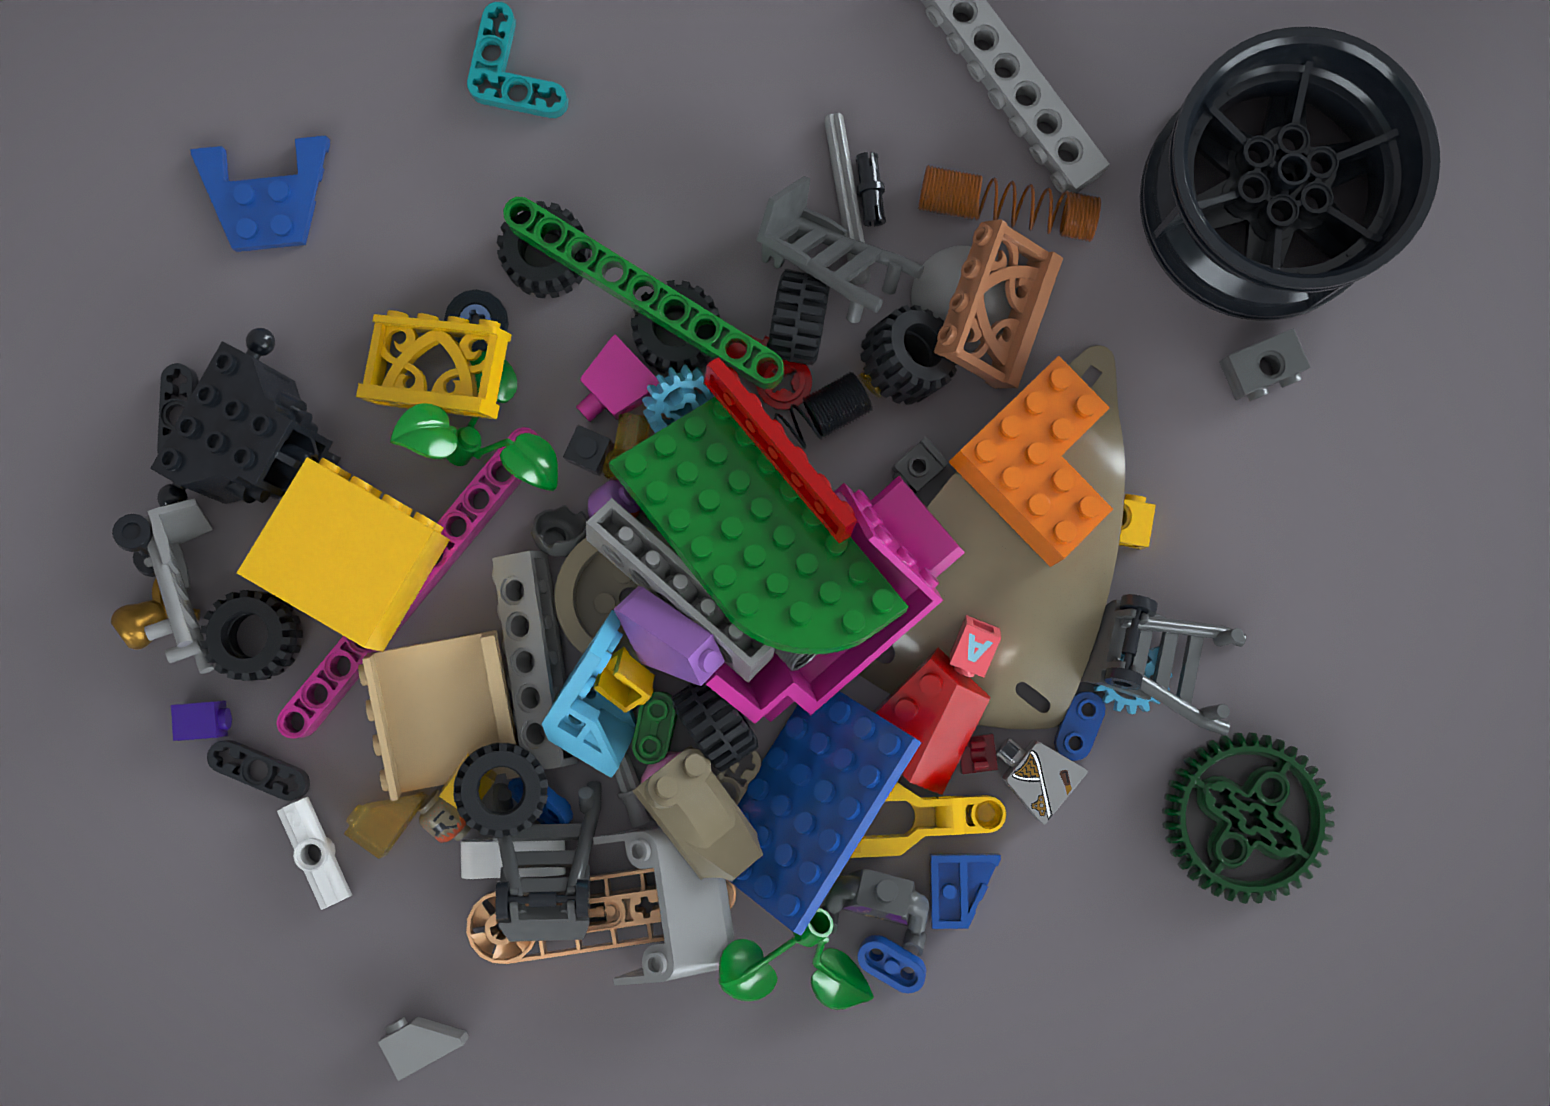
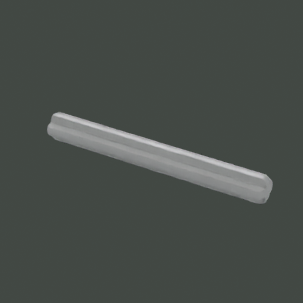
(845, 185)

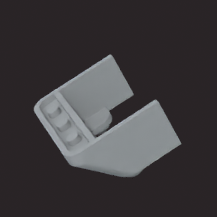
(691, 910)

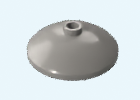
(940, 282)

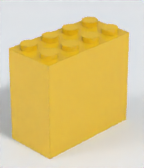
(344, 553)

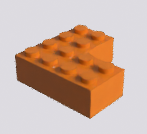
(1021, 465)

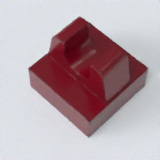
(979, 755)

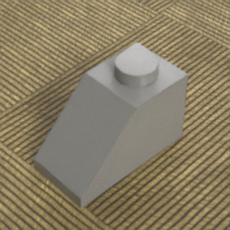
(418, 1043)

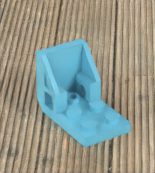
(585, 720)

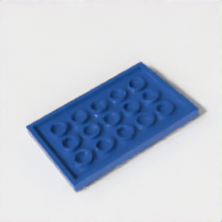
(817, 802)

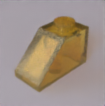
(382, 822)

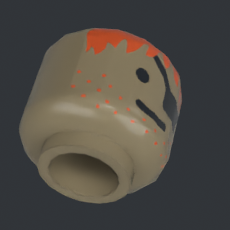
(441, 819)

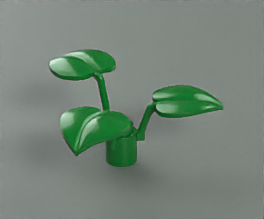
(428, 433)
(836, 982)

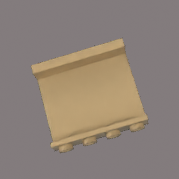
(436, 707)

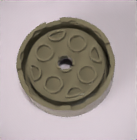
(588, 592)

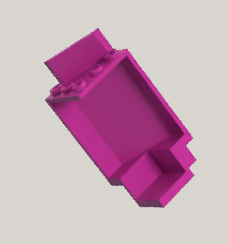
(910, 554)

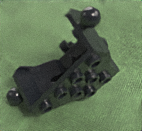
(240, 431)

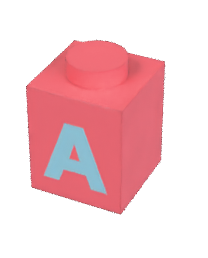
(974, 647)

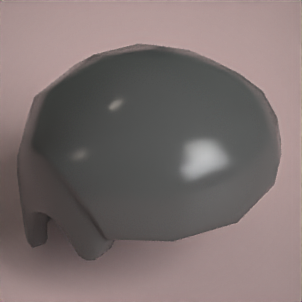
(558, 531)

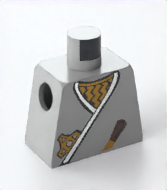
(1039, 776)

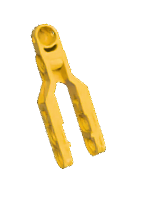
(935, 818)

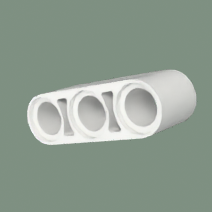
(483, 860)

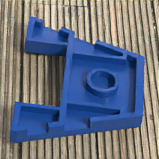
(264, 210)

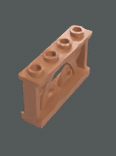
(1028, 305)

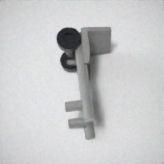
(159, 554)

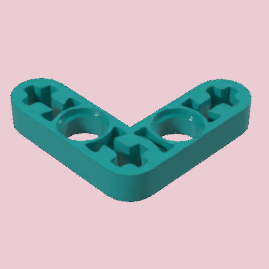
(496, 70)

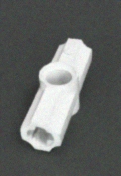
(323, 876)

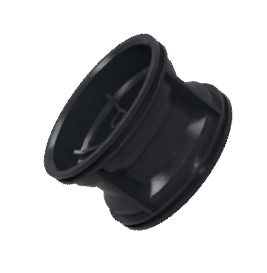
(1390, 142)

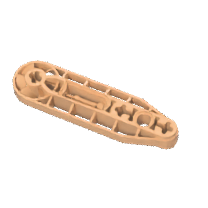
(620, 911)

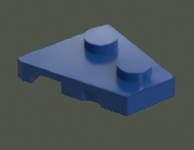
(958, 887)

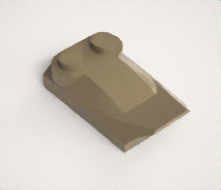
(700, 817)

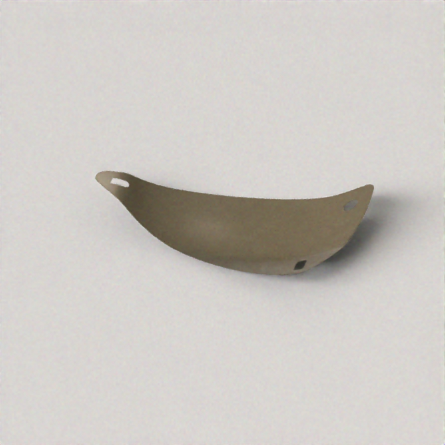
(1042, 611)

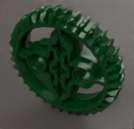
(1304, 855)

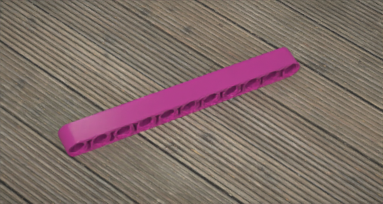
(327, 672)

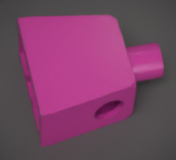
(615, 381)

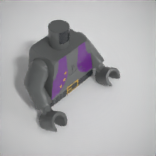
(881, 898)

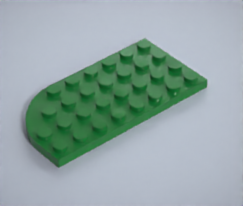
(754, 538)

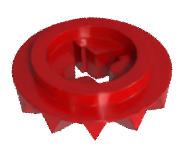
(800, 384)

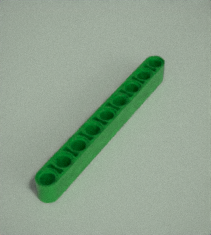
(633, 278)

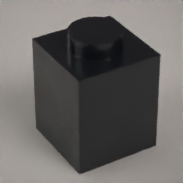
(588, 450)

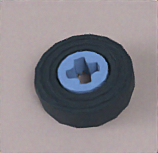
(484, 305)

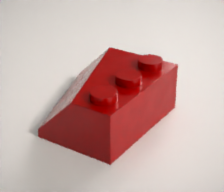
(940, 712)

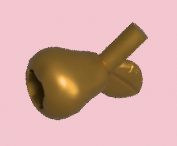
(132, 619)

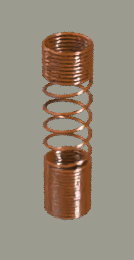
(959, 196)

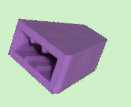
(668, 638)

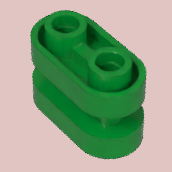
(654, 728)

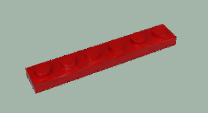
(779, 450)

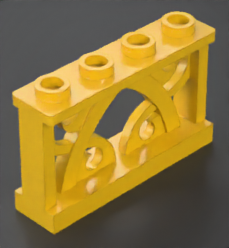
(464, 399)

